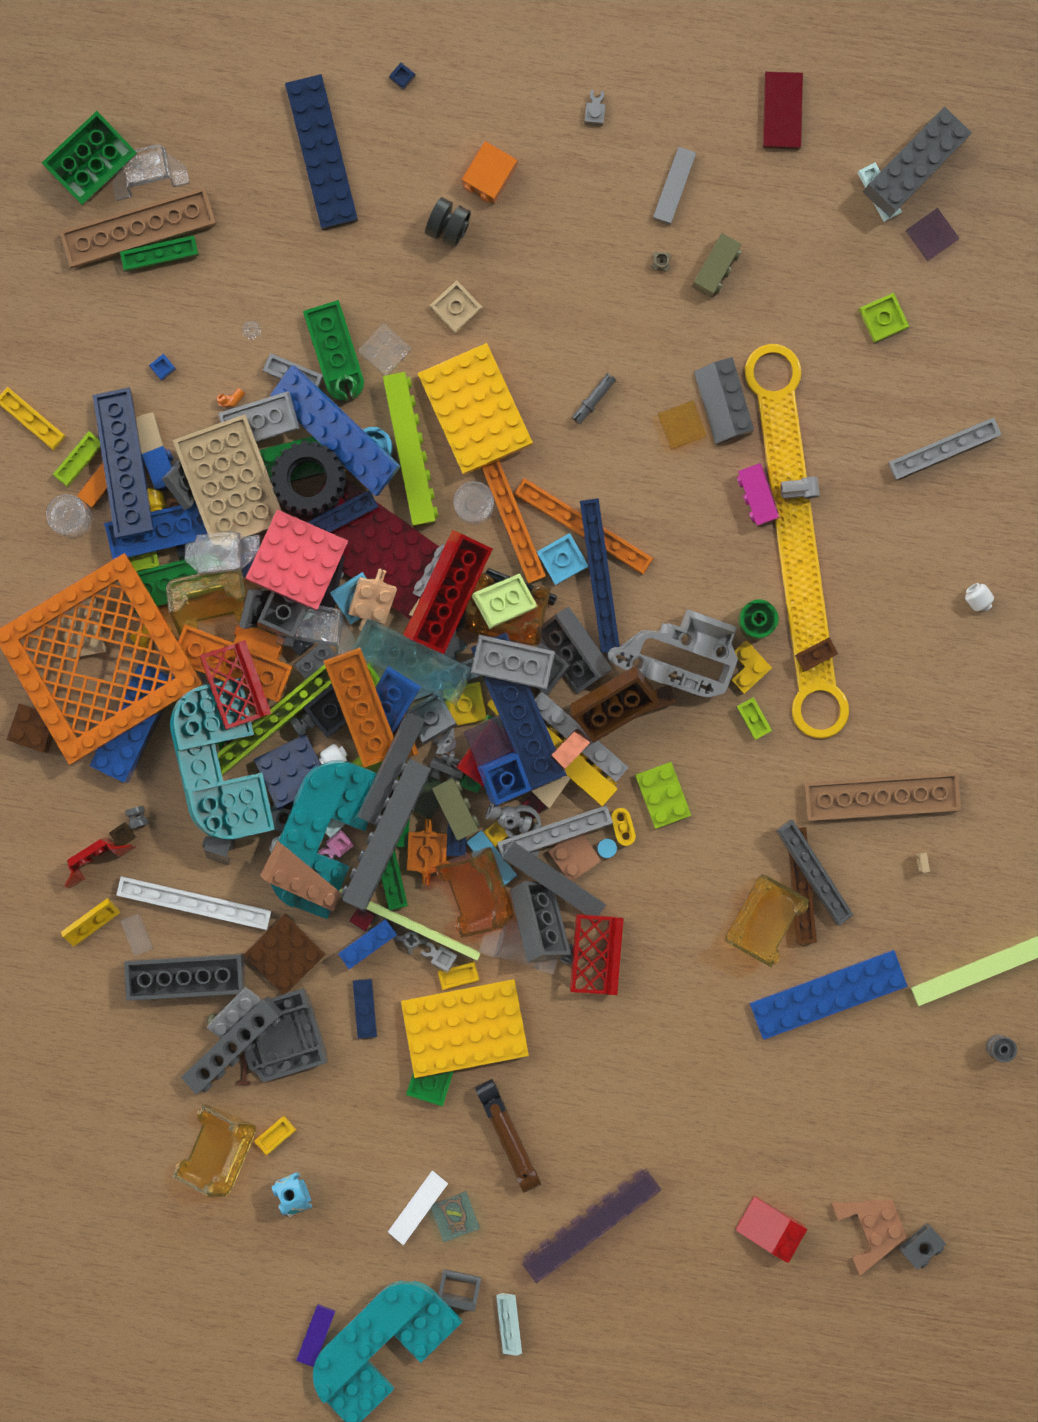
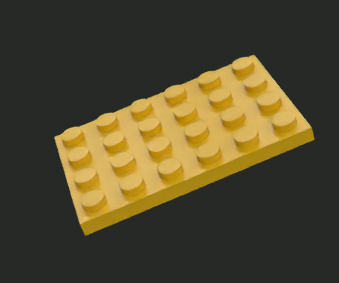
(475, 409)
(464, 1028)

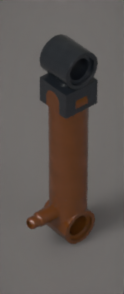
(508, 1136)

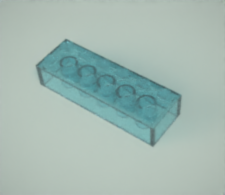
(413, 660)

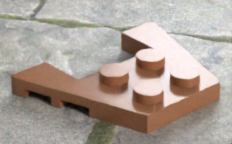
(880, 1226)

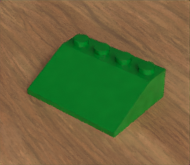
(89, 158)

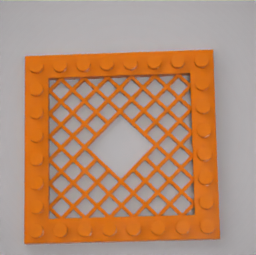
(55, 607)

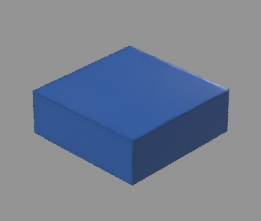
(162, 367)

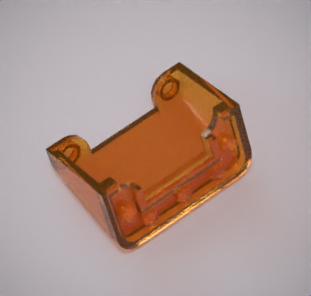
(523, 629)
(477, 892)

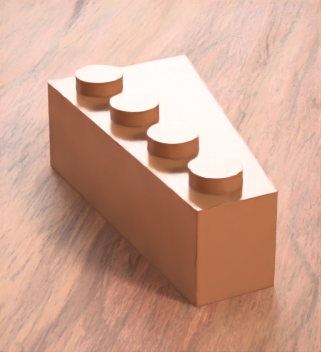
(295, 876)

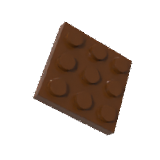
(284, 954)

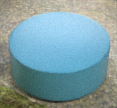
(607, 848)

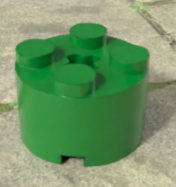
(765, 611)

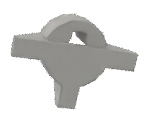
(446, 742)
(411, 942)

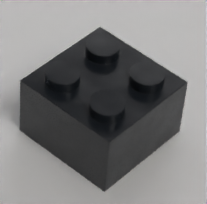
(326, 712)

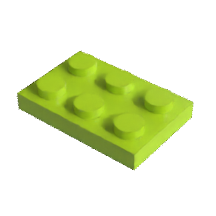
(663, 795)

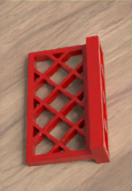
(251, 679)
(611, 959)

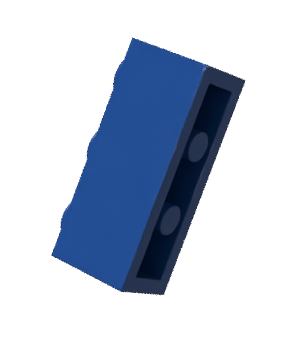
(367, 943)

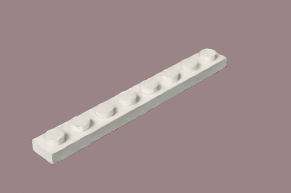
(194, 903)

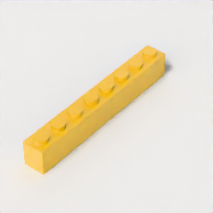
(581, 772)

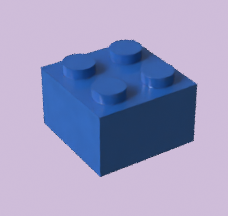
(504, 778)

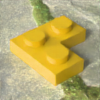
(754, 667)

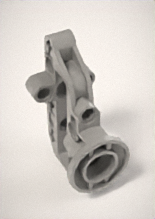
(704, 638)

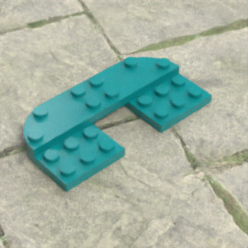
(325, 793)
(216, 806)
(343, 1367)

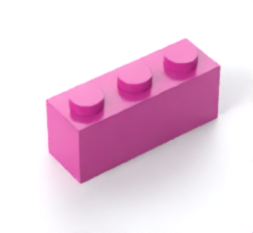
(758, 495)

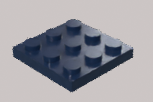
(286, 768)

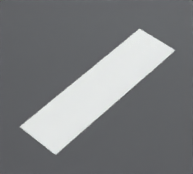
(417, 1207)

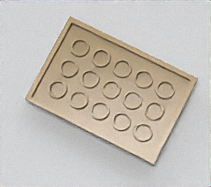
(228, 478)

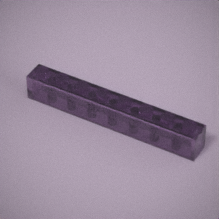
(591, 1225)

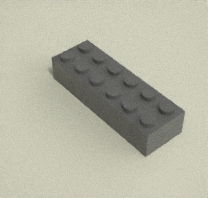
(917, 162)
(184, 976)

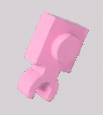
(337, 845)

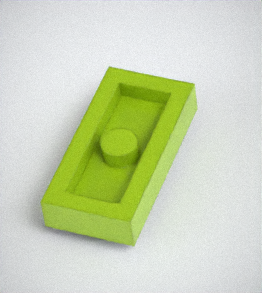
(754, 718)

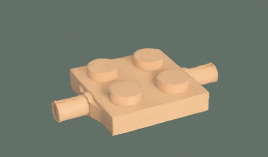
(372, 599)

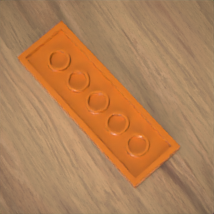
(271, 672)
(360, 705)

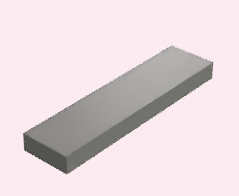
(674, 185)

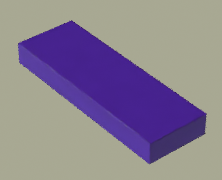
(315, 1335)

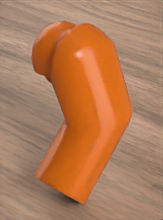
(230, 400)

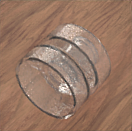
(473, 503)
(69, 516)

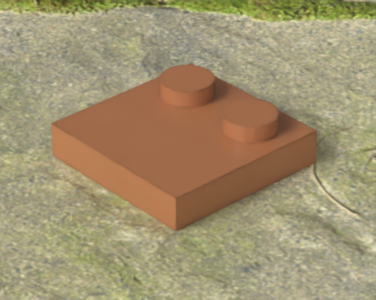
(574, 856)

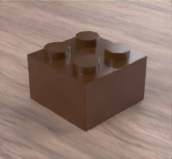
(29, 729)

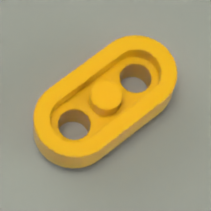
(623, 826)

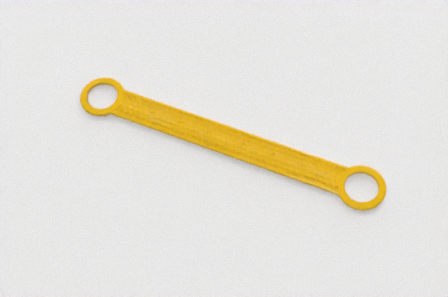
(795, 537)

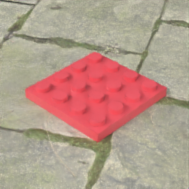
(296, 560)

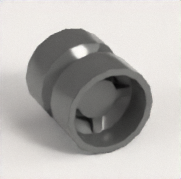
(1001, 1048)

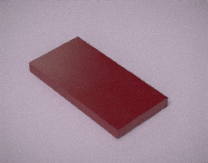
(782, 110)

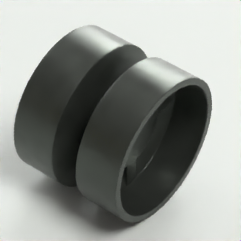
(453, 224)

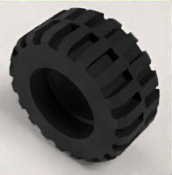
(290, 461)

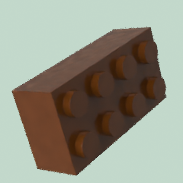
(614, 704)

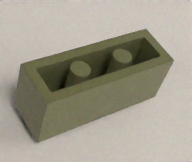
(717, 265)
(456, 808)

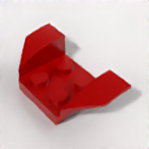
(84, 857)

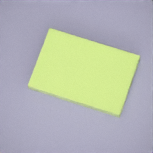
(504, 601)

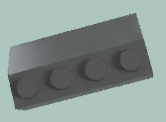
(724, 400)
(281, 615)
(571, 642)
(539, 922)

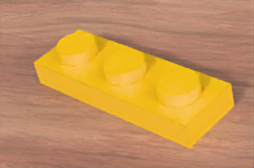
(90, 922)

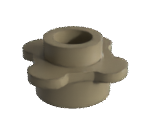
(661, 256)

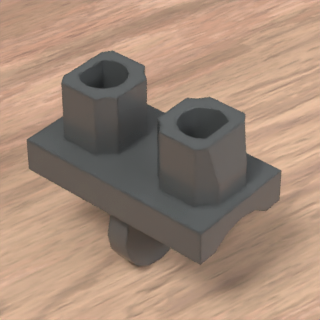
(446, 764)

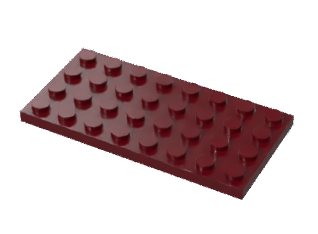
(384, 543)

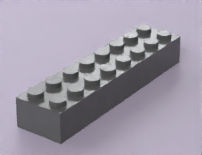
(387, 835)

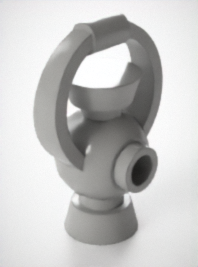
(509, 818)

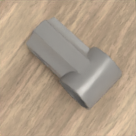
(805, 488)

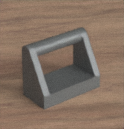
(456, 1300)

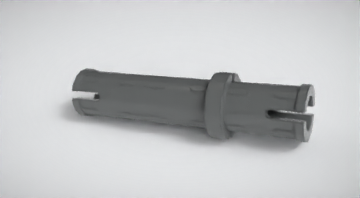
(593, 399)

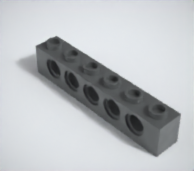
(194, 1076)

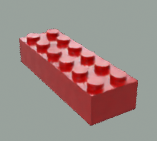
(448, 592)

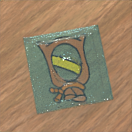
(455, 1216)

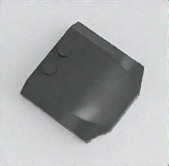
(292, 1043)

